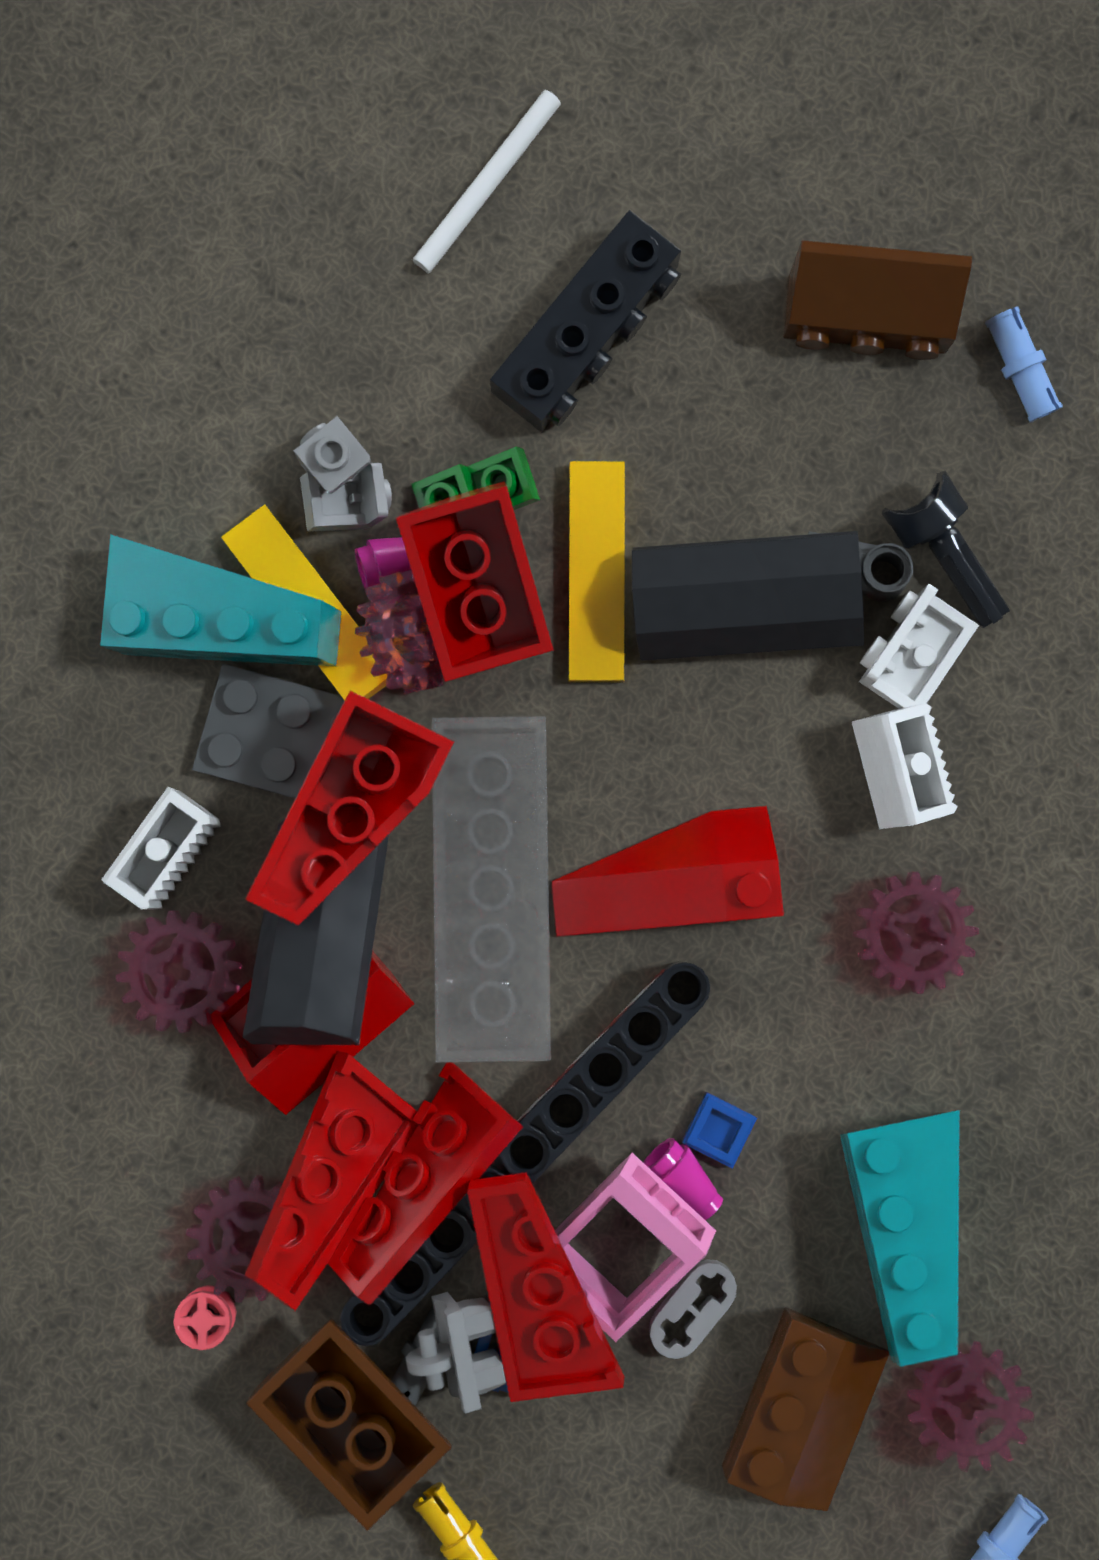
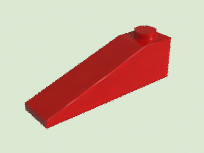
(354, 796)
(689, 875)

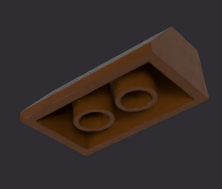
(875, 299)
(804, 1413)
(348, 1423)

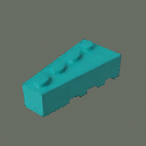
(197, 611)
(909, 1222)

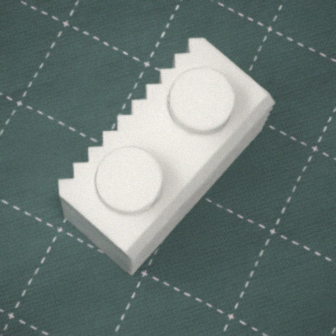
(904, 767)
(161, 850)

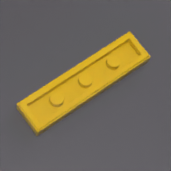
(275, 559)
(596, 571)

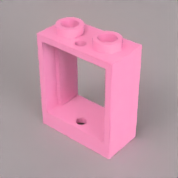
(664, 1216)

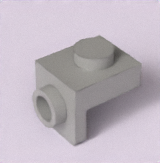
(332, 454)
(353, 506)

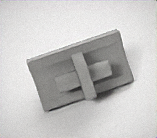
(465, 1373)

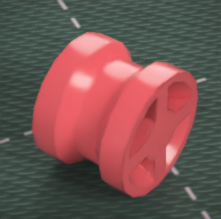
(203, 1328)

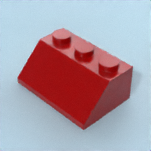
(474, 581)
(293, 1072)

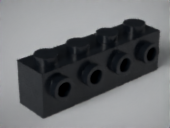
(586, 322)

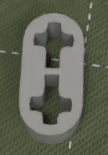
(703, 1317)

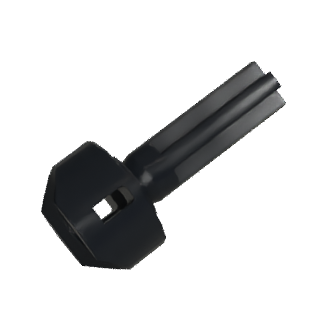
(933, 523)

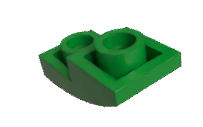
(506, 466)

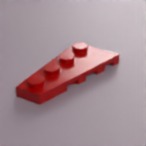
(451, 1145)
(330, 1176)
(537, 1303)

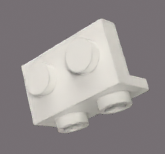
(918, 650)

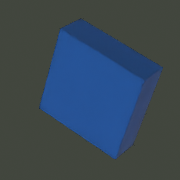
(719, 1130)

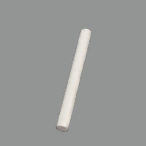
(487, 181)

